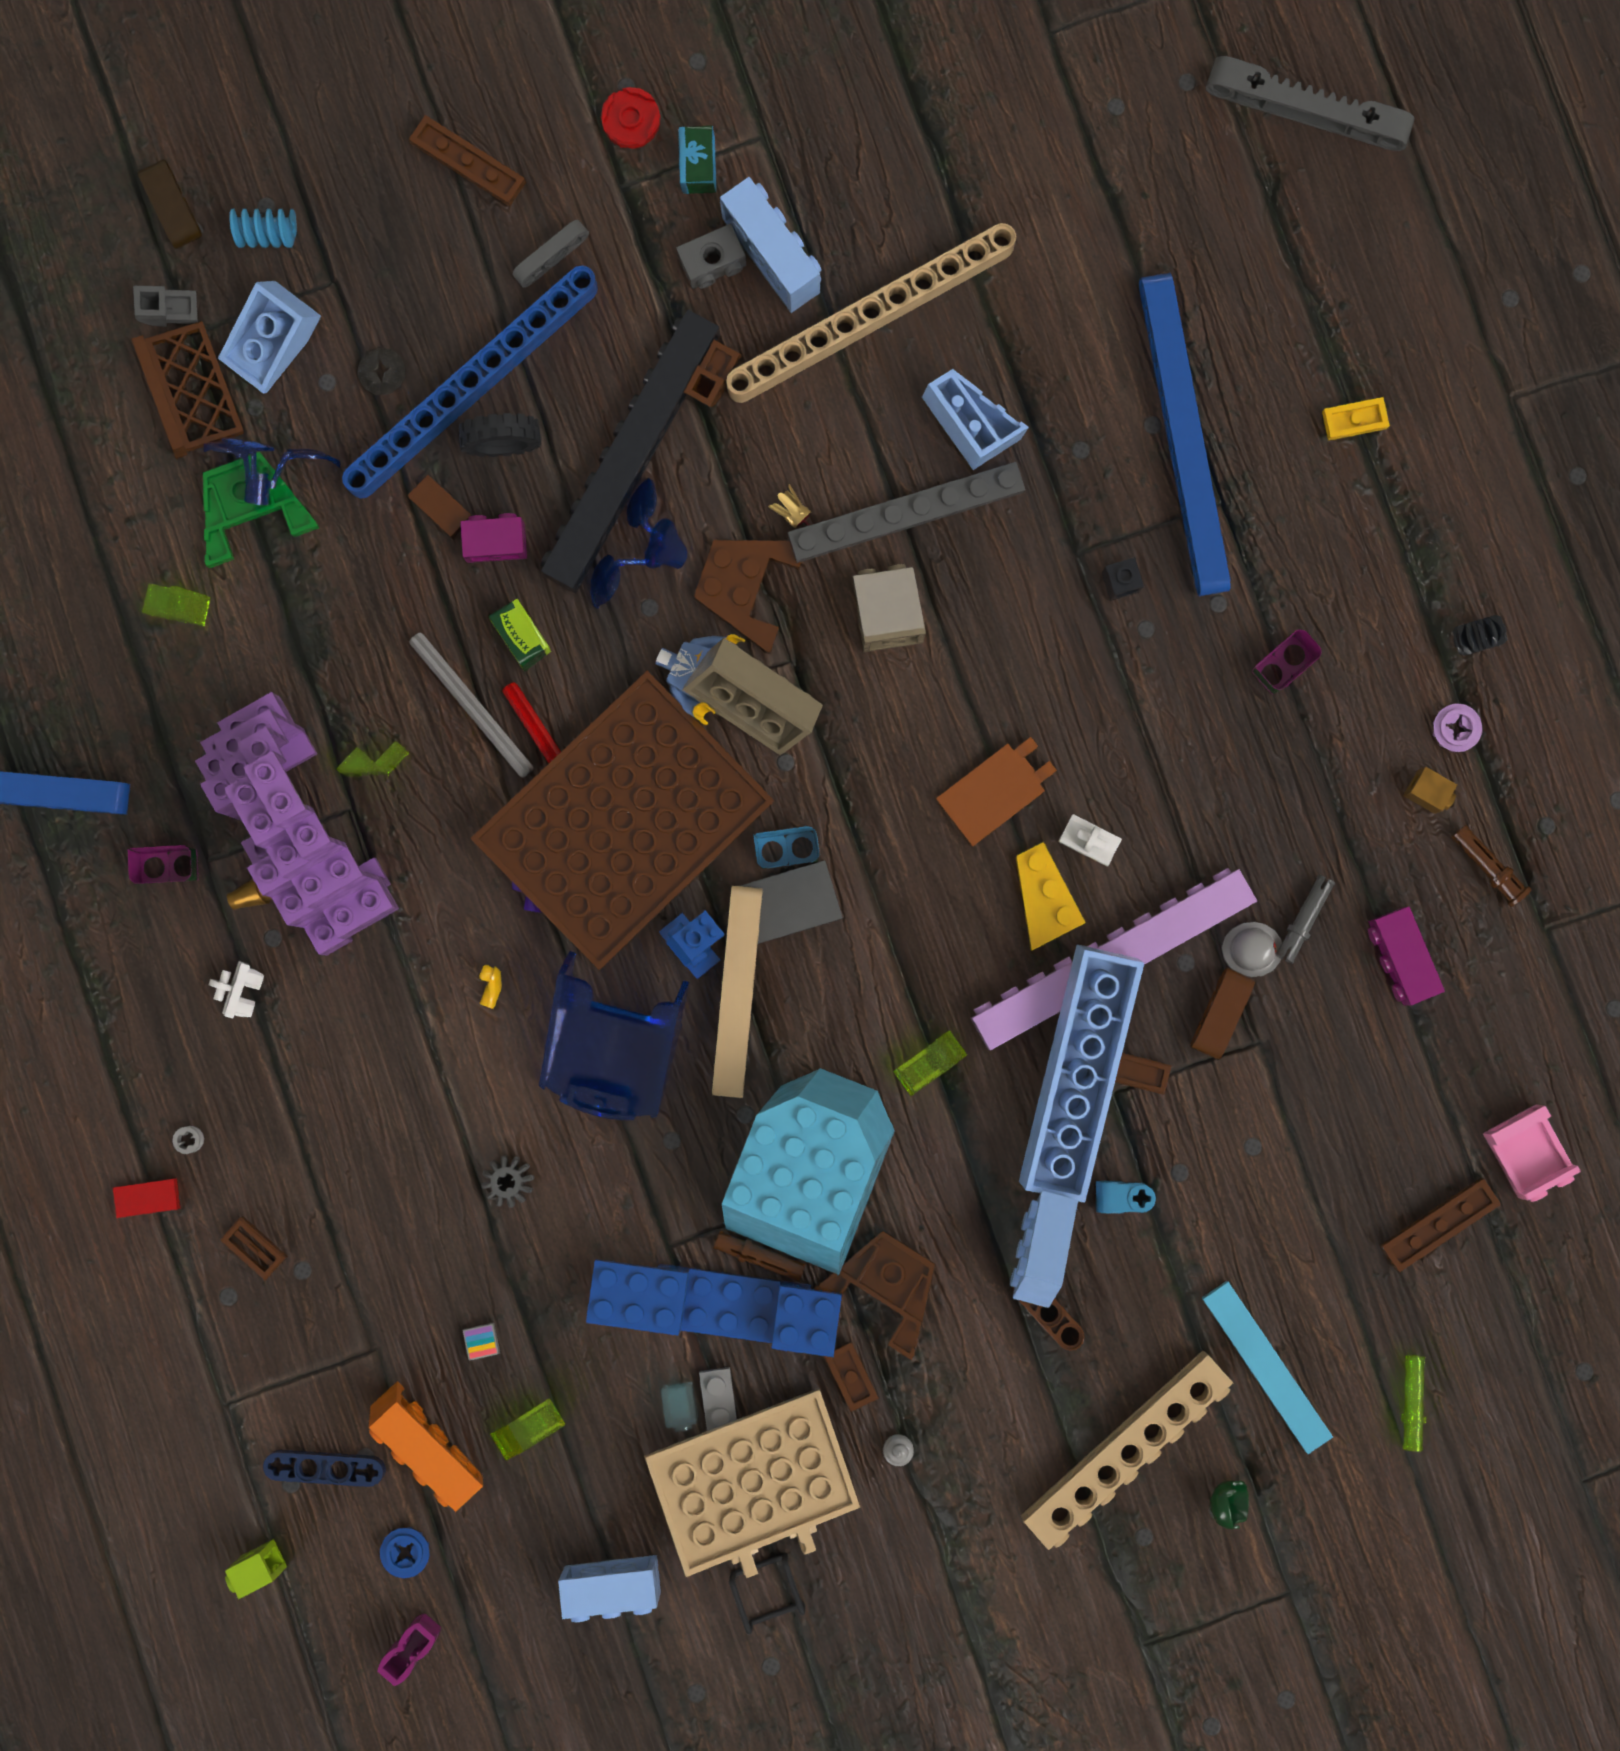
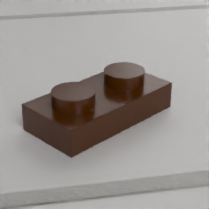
(851, 1376)

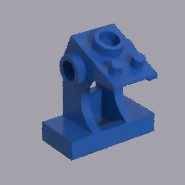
(692, 942)

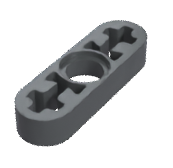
(550, 253)

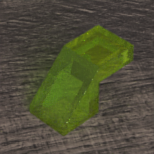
(361, 764)
(930, 1063)
(527, 1429)

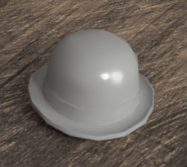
(1252, 949)

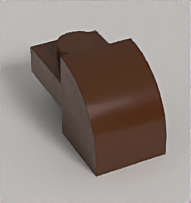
(710, 377)

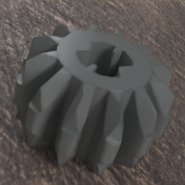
(502, 1171)

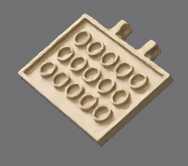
(752, 1484)

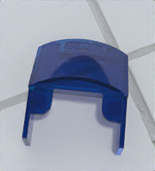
(608, 1056)

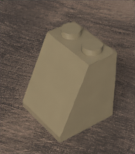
(888, 608)

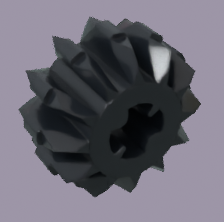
(1480, 635)

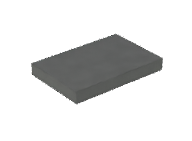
(796, 901)

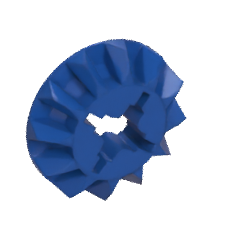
(408, 1566)

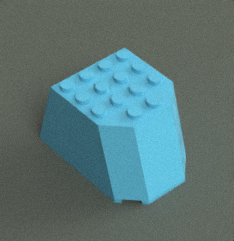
(809, 1168)

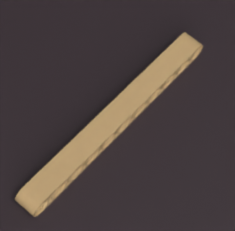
(877, 300)

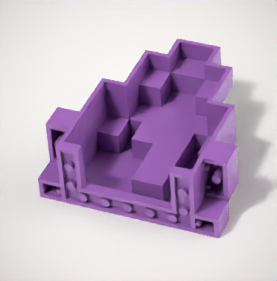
(290, 851)

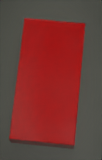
(146, 1198)

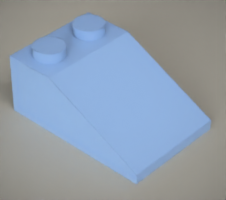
(268, 334)

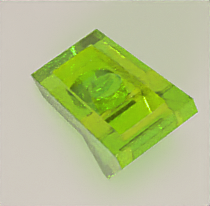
(176, 604)

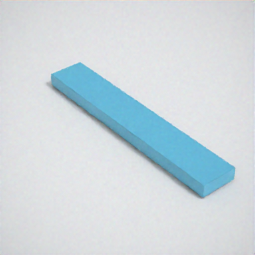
(1267, 1367)

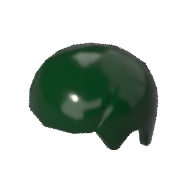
(1230, 1503)

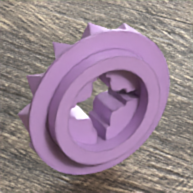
(1468, 720)

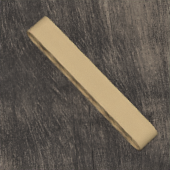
(737, 991)

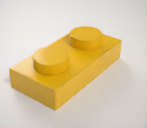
(1355, 418)

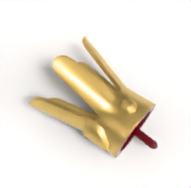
(796, 511)

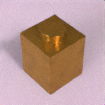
(1431, 790)

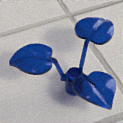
(257, 483)
(663, 548)

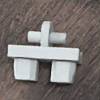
(1090, 840)
(242, 977)

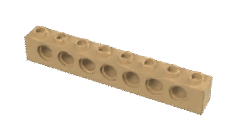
(1108, 1452)

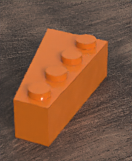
(423, 1448)

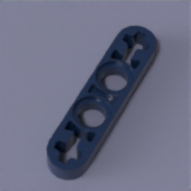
(324, 1468)

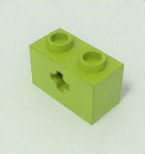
(255, 1569)

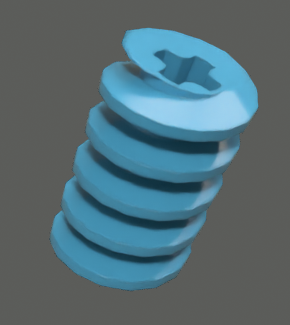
(263, 229)

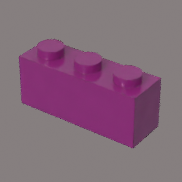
(1405, 956)

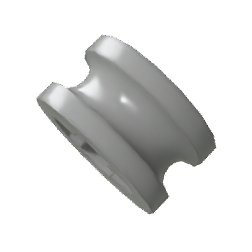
(178, 1144)

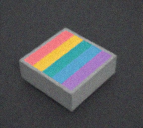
(481, 1341)

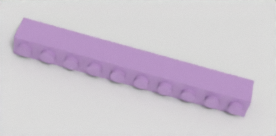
(1144, 941)

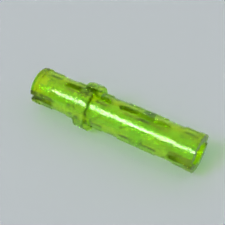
(1414, 1403)

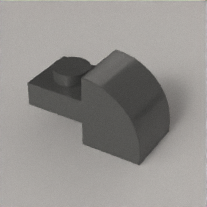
(159, 306)

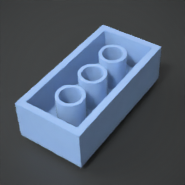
(771, 244)

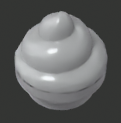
(898, 1450)

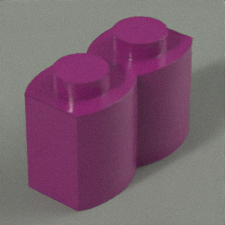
(406, 1652)

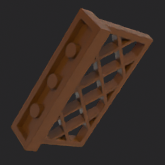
(161, 388)

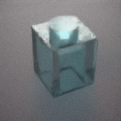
(679, 1406)

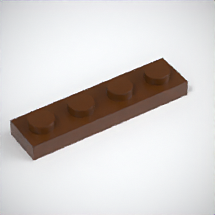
(467, 160)
(1440, 1224)

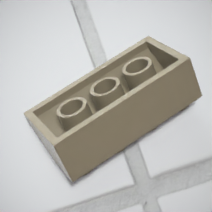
(753, 697)

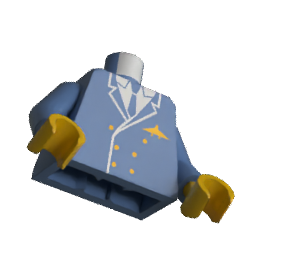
(682, 667)

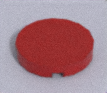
(630, 117)

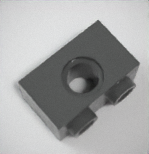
(719, 242)

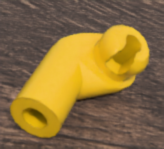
(493, 987)

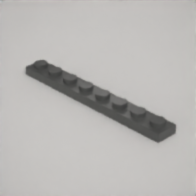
(906, 512)

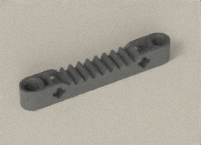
(1386, 126)

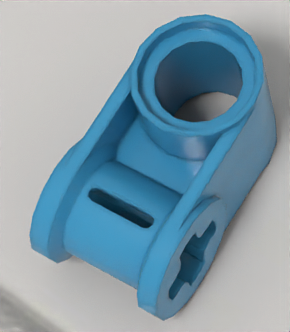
(1118, 1197)

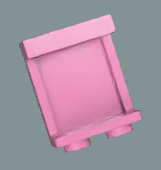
(1531, 1153)

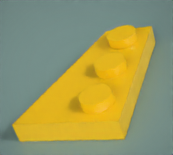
(1046, 899)

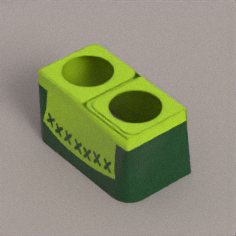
(520, 634)

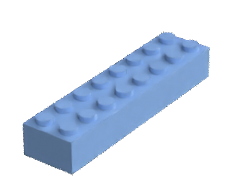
(1081, 1072)

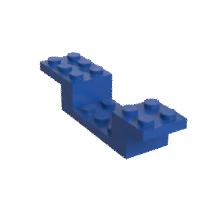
(714, 1303)

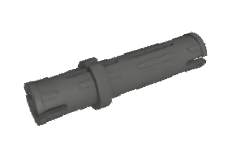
(1305, 919)

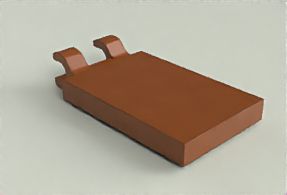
(994, 791)

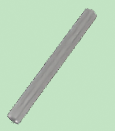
(471, 705)

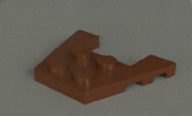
(733, 582)
(894, 1277)

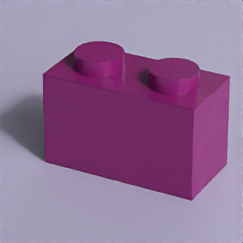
(493, 538)

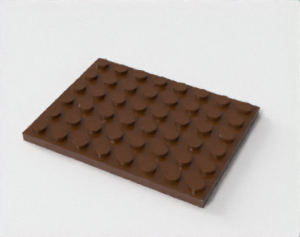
(622, 820)

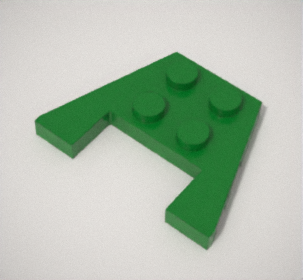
(226, 507)

